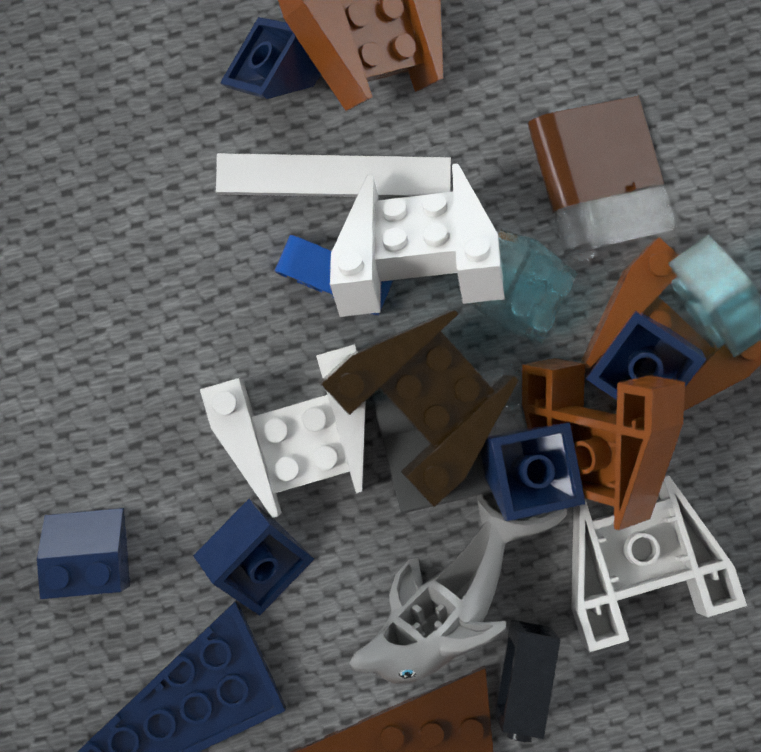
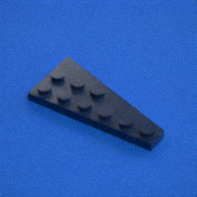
(199, 697)

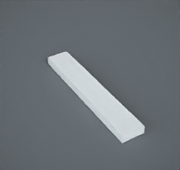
(330, 175)

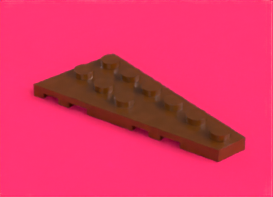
(441, 720)

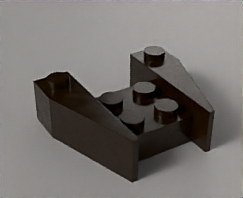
(434, 392)

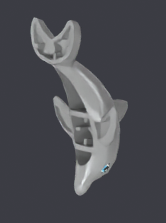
(447, 613)

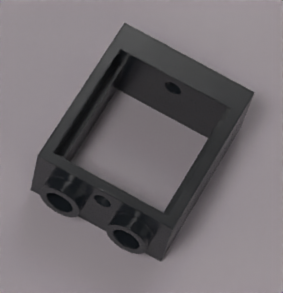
(527, 680)

